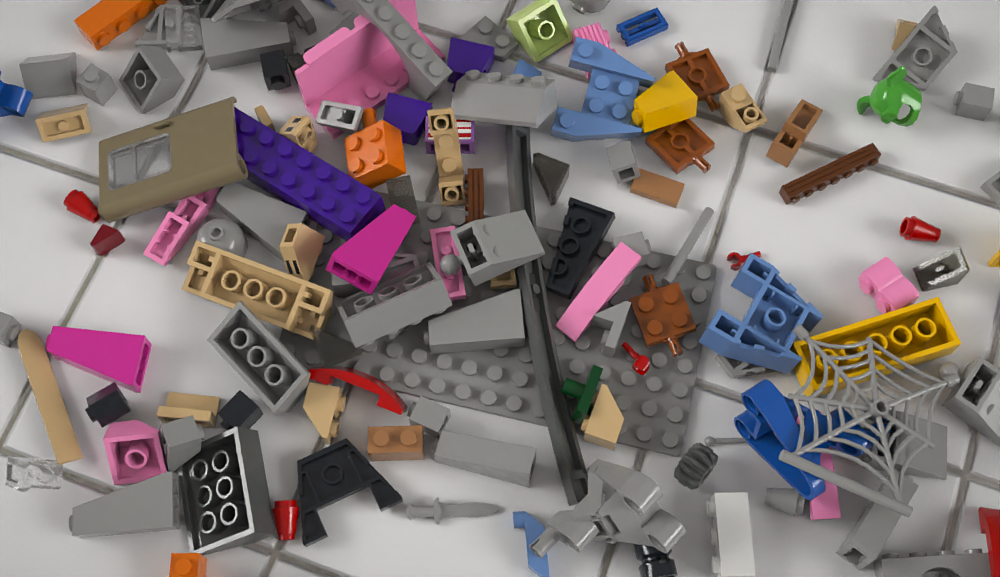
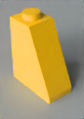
(664, 103)

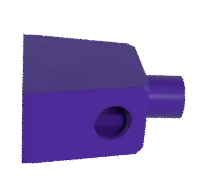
(468, 56)
(407, 115)

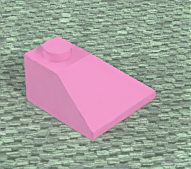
(134, 452)

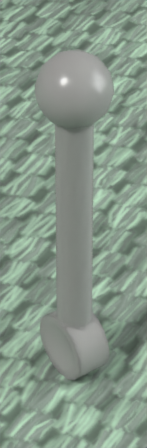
(710, 441)

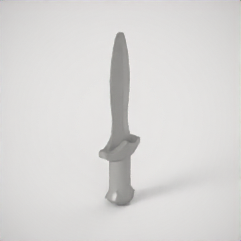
(442, 510)

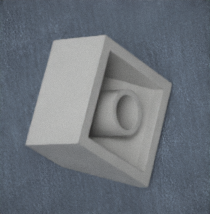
(151, 78)

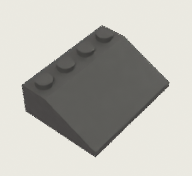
(226, 493)

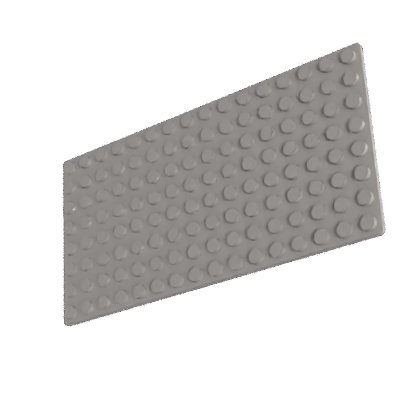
(504, 378)

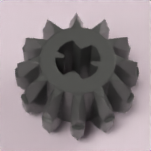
(695, 466)

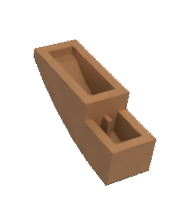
(794, 133)

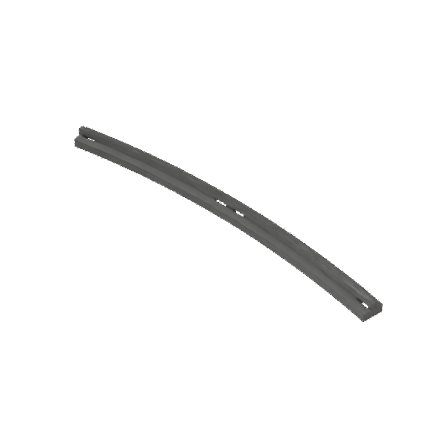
(539, 327)

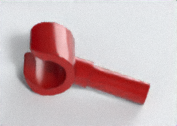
(741, 259)
(641, 362)

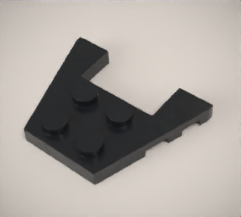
(332, 476)

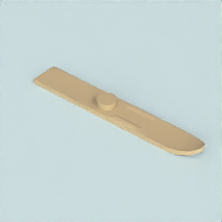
(48, 398)

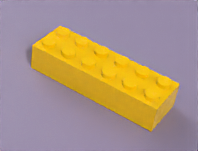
(910, 333)

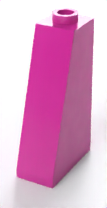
(371, 250)
(105, 354)

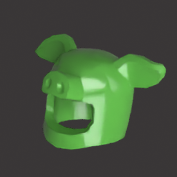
(889, 97)

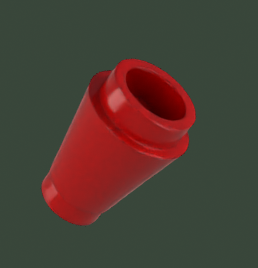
(81, 205)
(919, 230)
(285, 518)

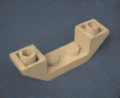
(448, 155)

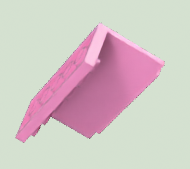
(356, 66)

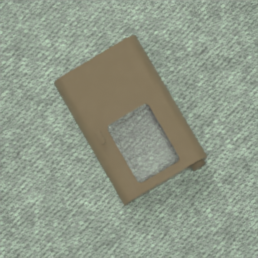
(169, 161)

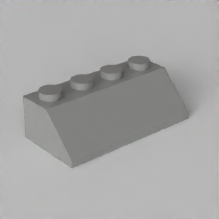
(504, 98)
(394, 304)
(260, 359)

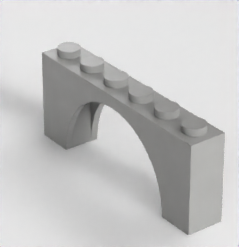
(424, 67)

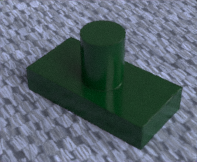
(583, 392)

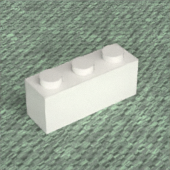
(731, 535)

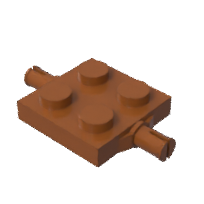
(700, 74)
(681, 145)
(662, 315)

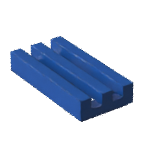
(643, 30)

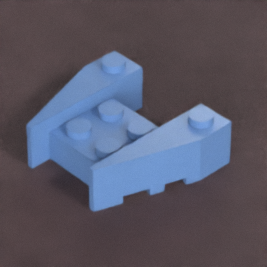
(608, 95)
(767, 326)

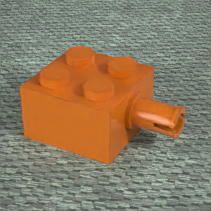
(375, 151)

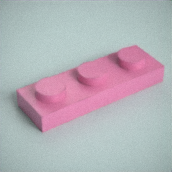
(443, 245)

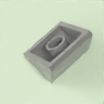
(50, 75)

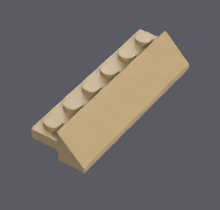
(264, 290)

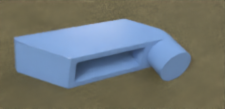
(533, 530)

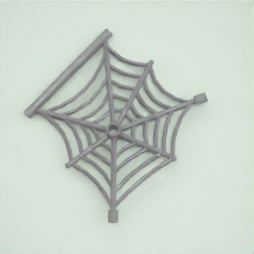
(873, 411)

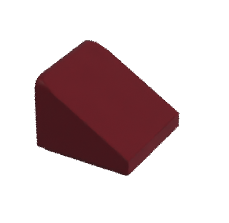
(106, 240)

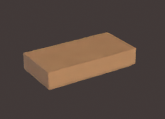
(657, 188)

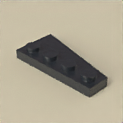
(580, 239)

